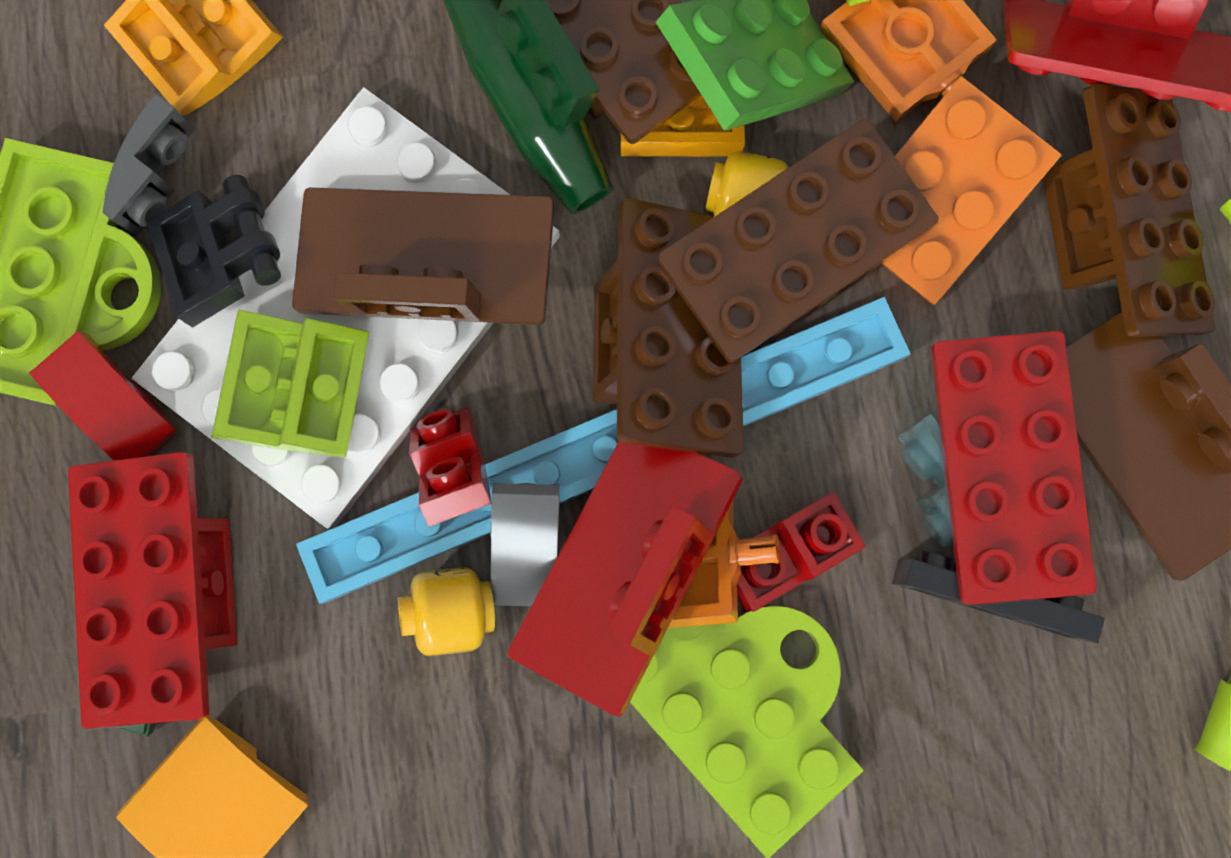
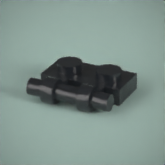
(195, 256)

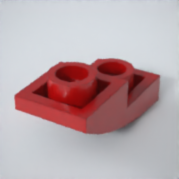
(102, 400)
(448, 465)
(809, 546)

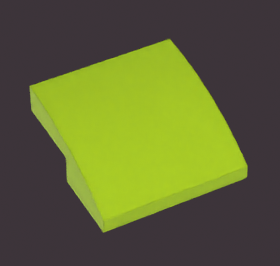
(290, 384)

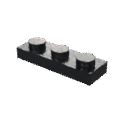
(1063, 616)

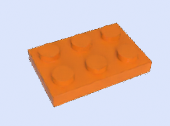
(974, 173)

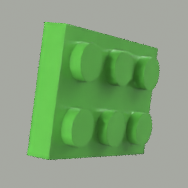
(754, 56)

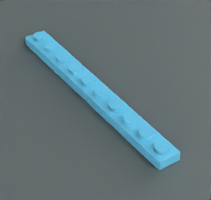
(575, 459)

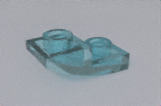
(925, 458)

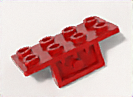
(1123, 44)
(1013, 468)
(624, 572)
(146, 590)

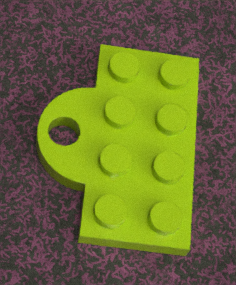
(62, 262)
(751, 719)

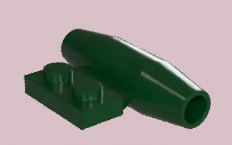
(536, 91)

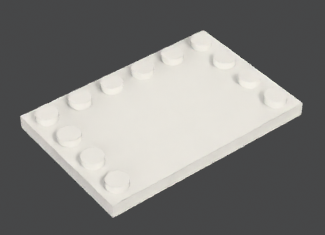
(404, 358)

